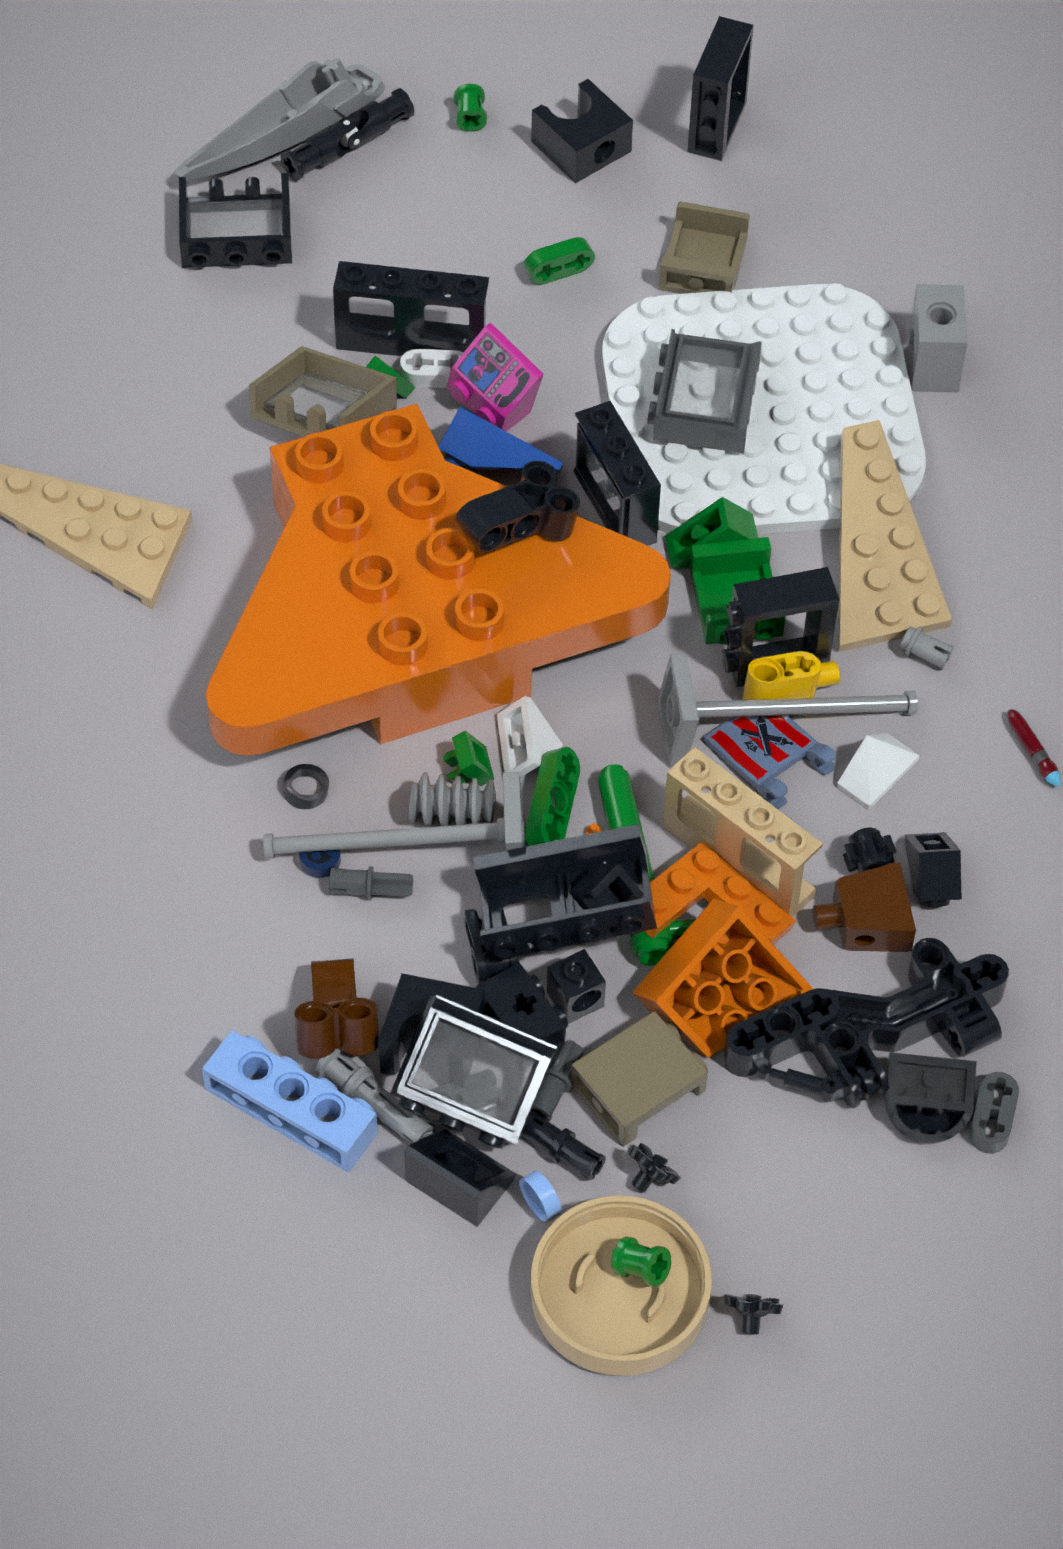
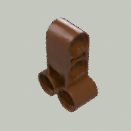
(335, 1014)

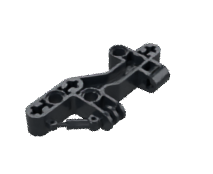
(942, 999)

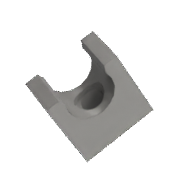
(938, 337)

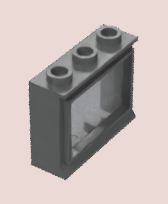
(704, 392)

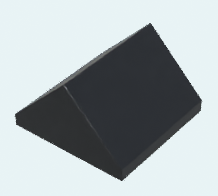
(456, 1175)

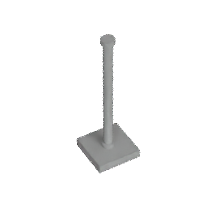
(681, 712)
(507, 829)

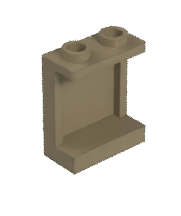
(704, 250)
(637, 1075)

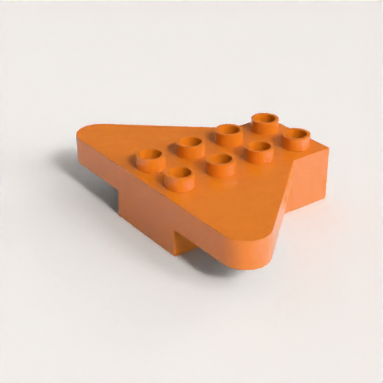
(392, 608)

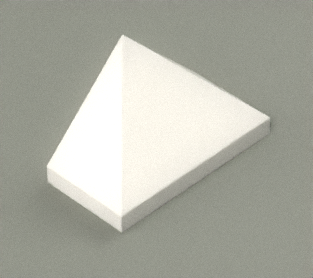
(524, 736)
(876, 768)

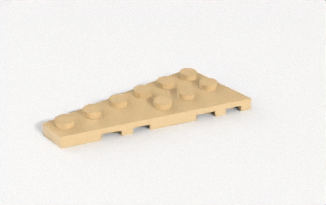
(97, 528)
(882, 555)

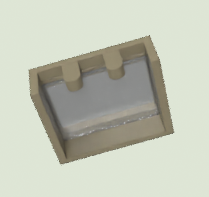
(319, 392)

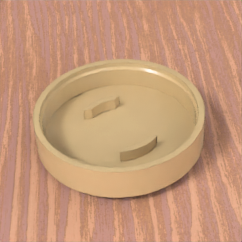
(615, 1320)

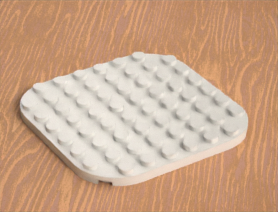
(823, 366)

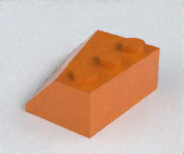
(718, 977)

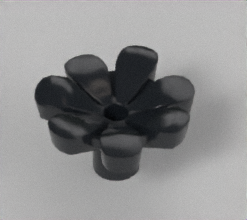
(651, 1168)
(753, 1309)

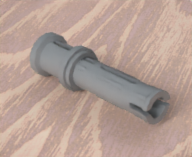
(360, 1083)

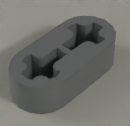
(985, 1110)

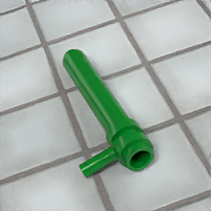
(620, 812)

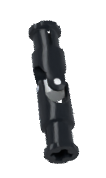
(347, 134)

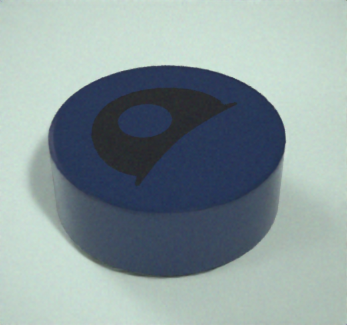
(319, 863)

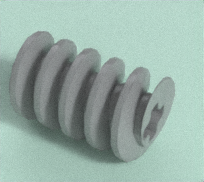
(451, 801)

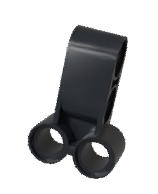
(521, 510)

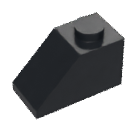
(934, 868)

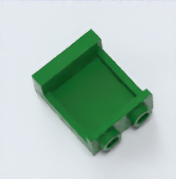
(713, 574)

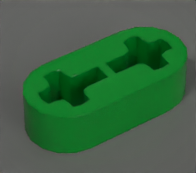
(559, 260)

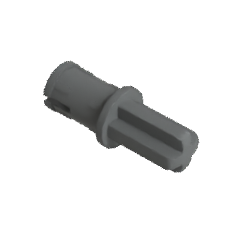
(369, 883)
(556, 1079)

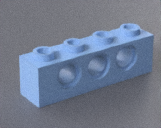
(263, 1099)

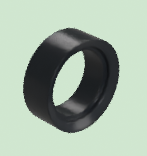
(305, 801)

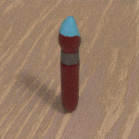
(1034, 748)

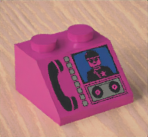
(495, 379)

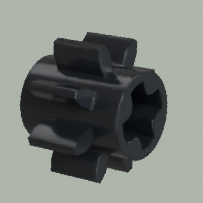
(868, 850)

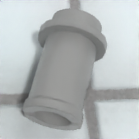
(926, 647)

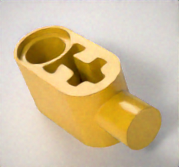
(788, 676)

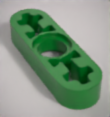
(559, 776)

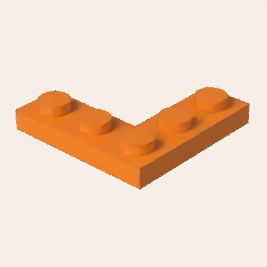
(708, 876)

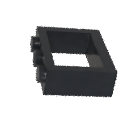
(715, 85)
(774, 598)

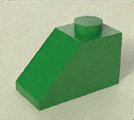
(716, 523)

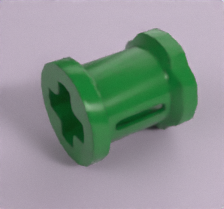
(470, 109)
(641, 1261)

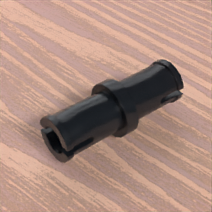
(562, 1145)

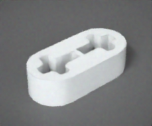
(434, 366)

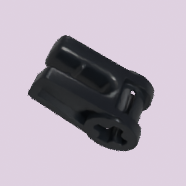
(482, 966)

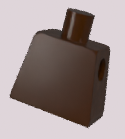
(870, 911)

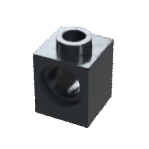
(576, 986)

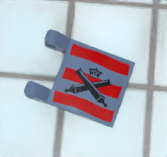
(765, 748)

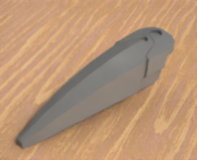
(287, 116)

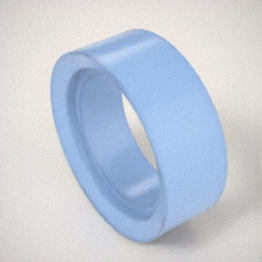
(540, 1195)

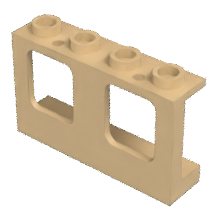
(736, 826)

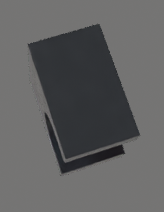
(584, 143)
(407, 1010)

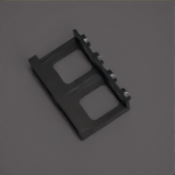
(410, 293)
(551, 873)

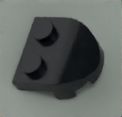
(929, 1096)

